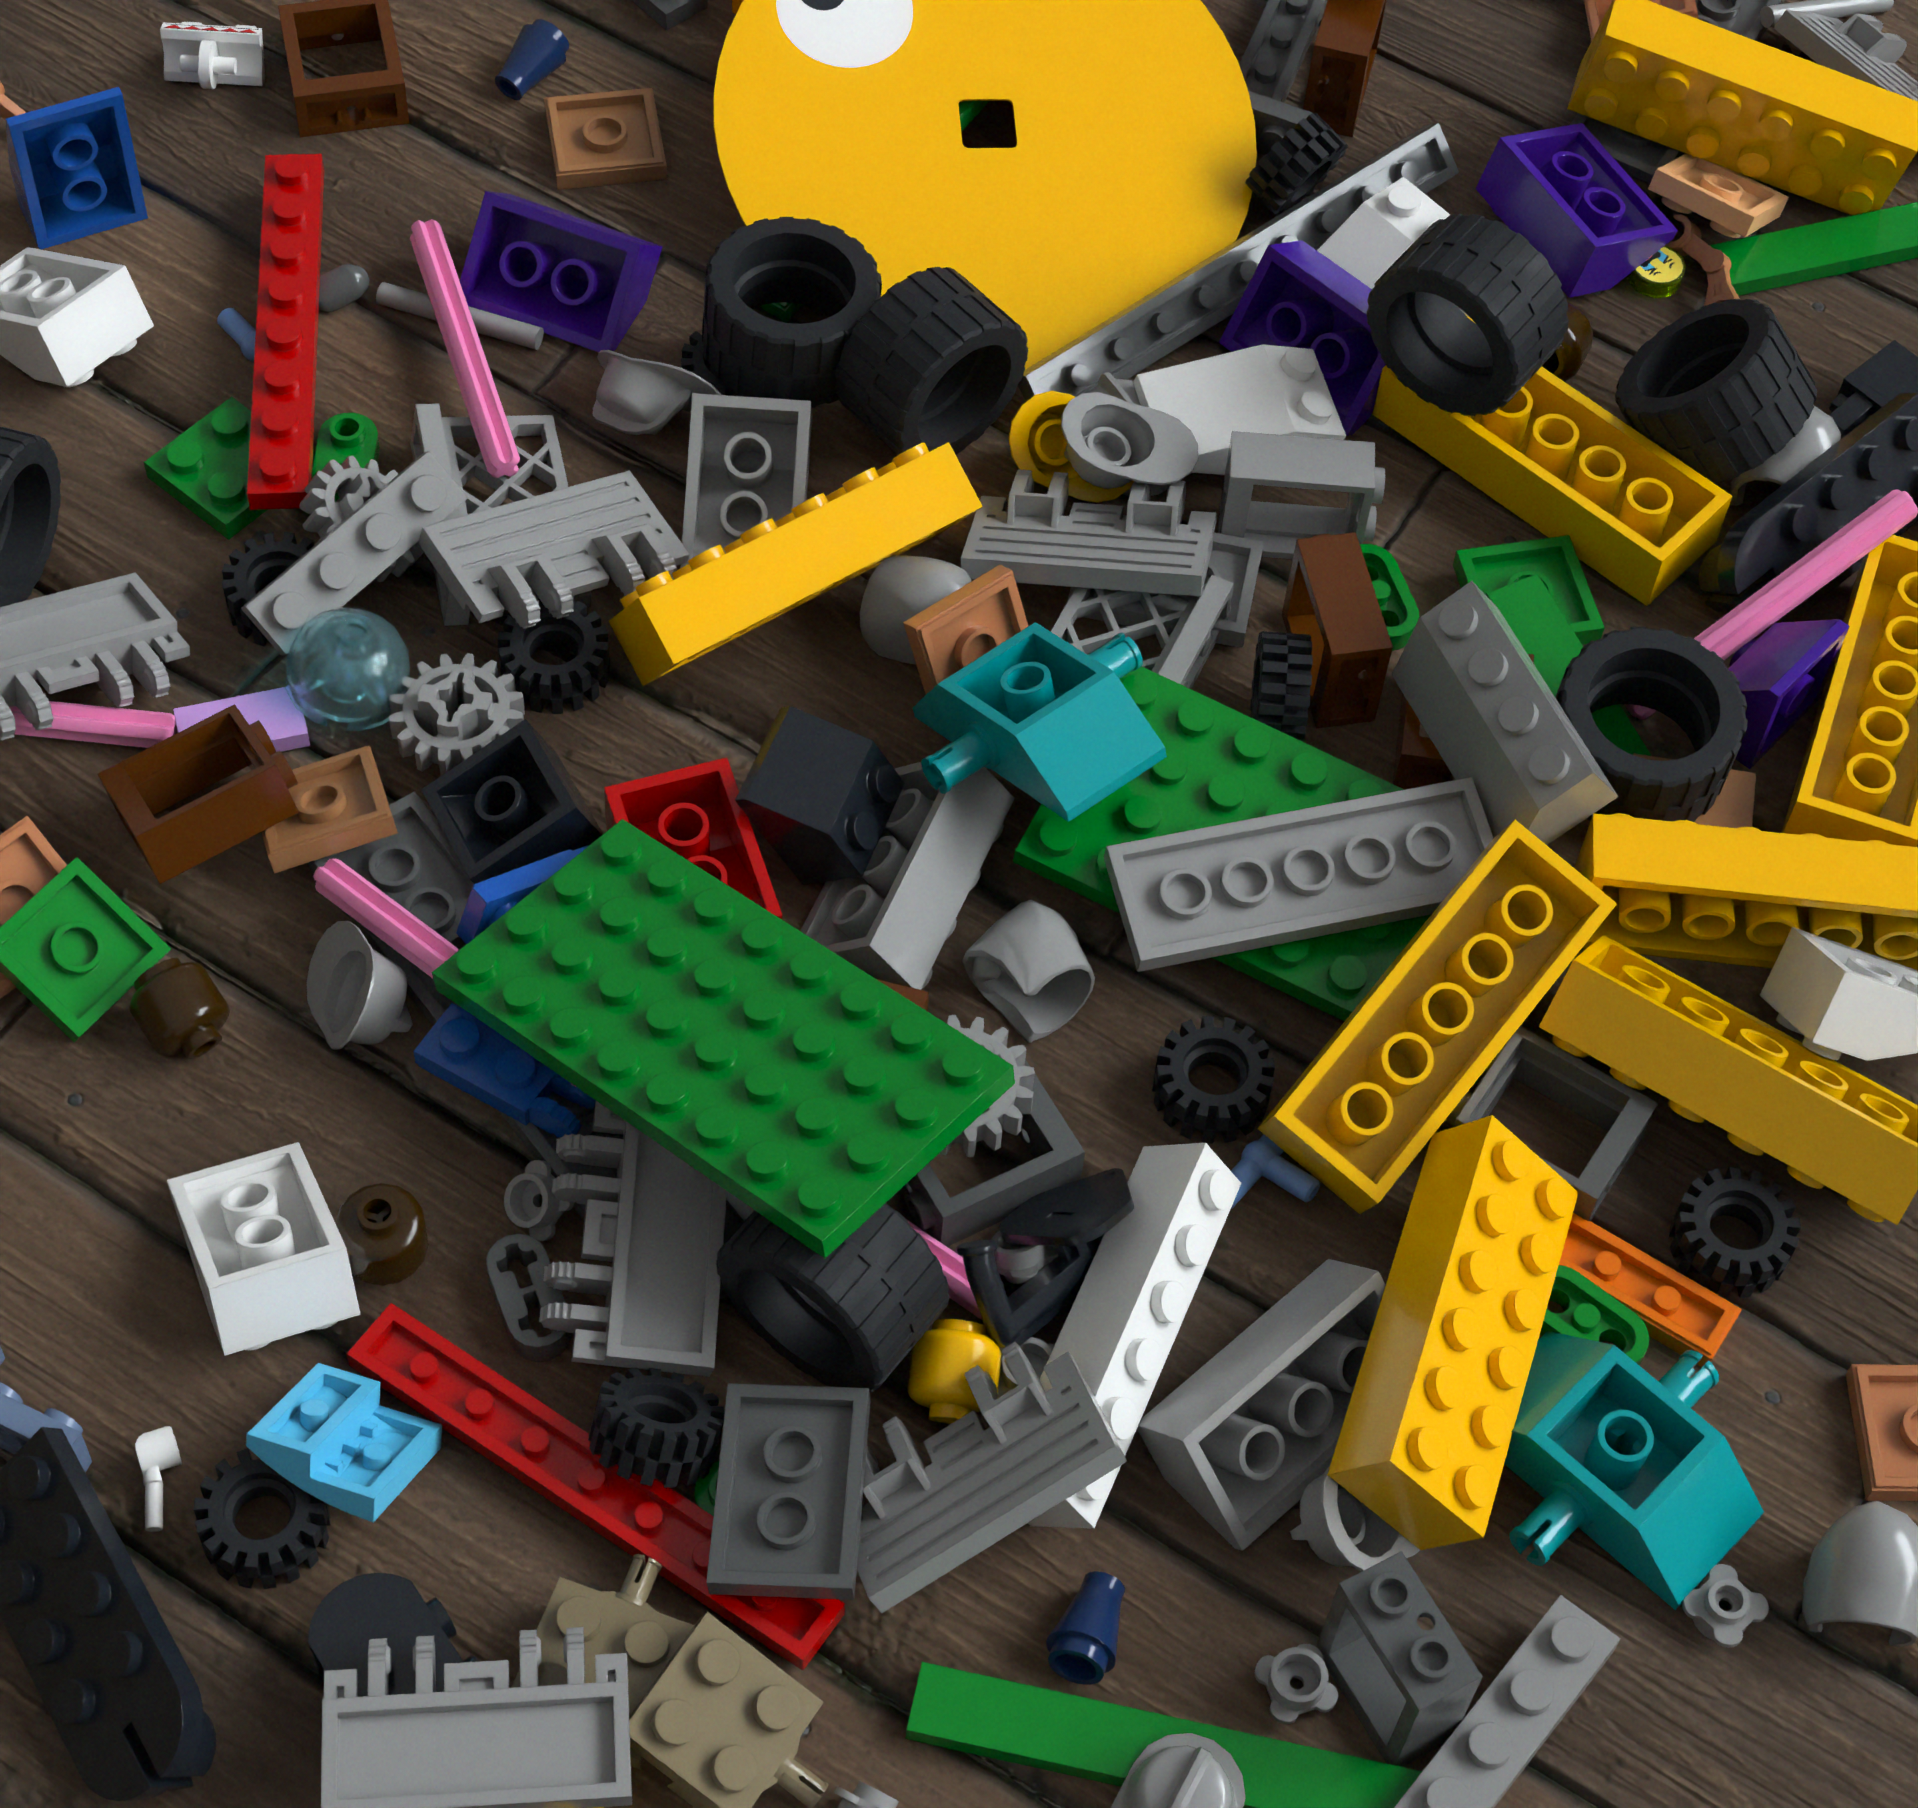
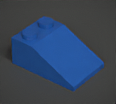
(75, 168)

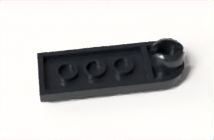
(1814, 506)
(94, 1632)

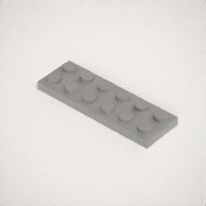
(1295, 873)

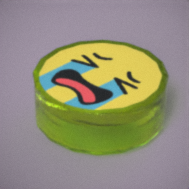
(1659, 274)

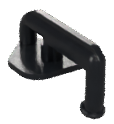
(1063, 1217)

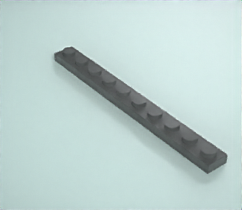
(1217, 284)

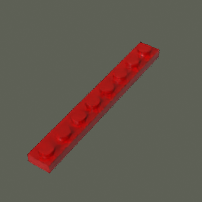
(286, 332)
(558, 1464)

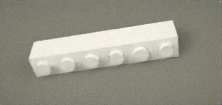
(1140, 1296)

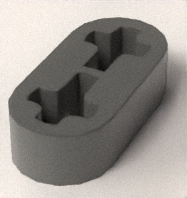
(515, 1302)

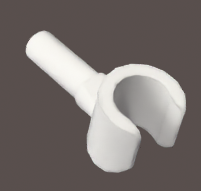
(156, 1452)

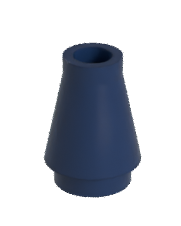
(533, 57)
(1087, 1633)

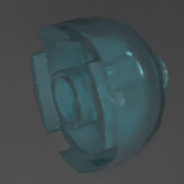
(346, 668)

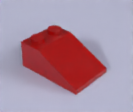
(700, 820)

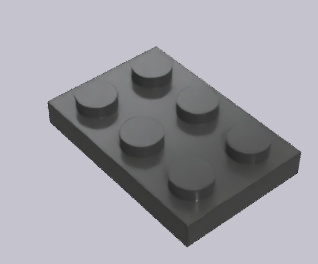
(789, 1492)

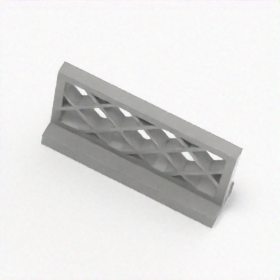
(436, 434)
(1182, 652)

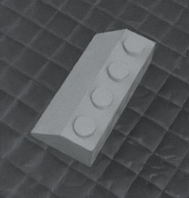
(1498, 719)
(915, 880)
(1269, 1405)

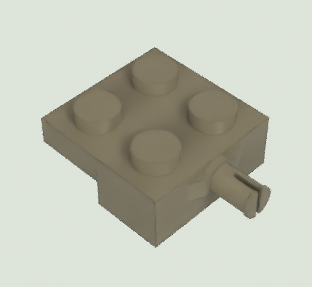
(611, 1625)
(725, 1722)

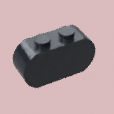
(378, 1609)

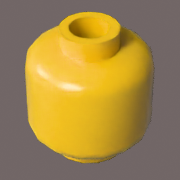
(940, 1367)

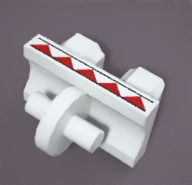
(213, 54)

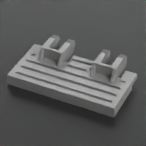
(1851, 48)
(1093, 543)
(552, 547)
(82, 639)
(663, 1238)
(979, 1478)
(478, 1737)

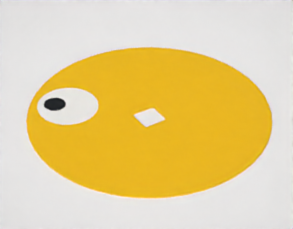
(1119, 168)

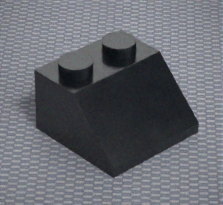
(819, 796)
(510, 805)

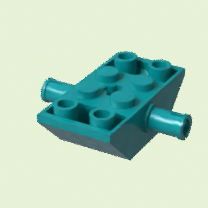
(1043, 721)
(1627, 1464)

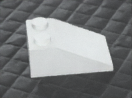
(1381, 231)
(66, 314)
(1243, 391)
(1844, 999)
(264, 1248)

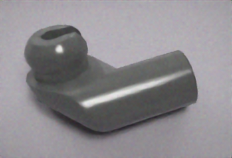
(342, 286)

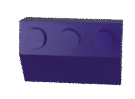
(1574, 206)
(557, 271)
(1315, 305)

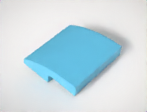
(342, 1443)

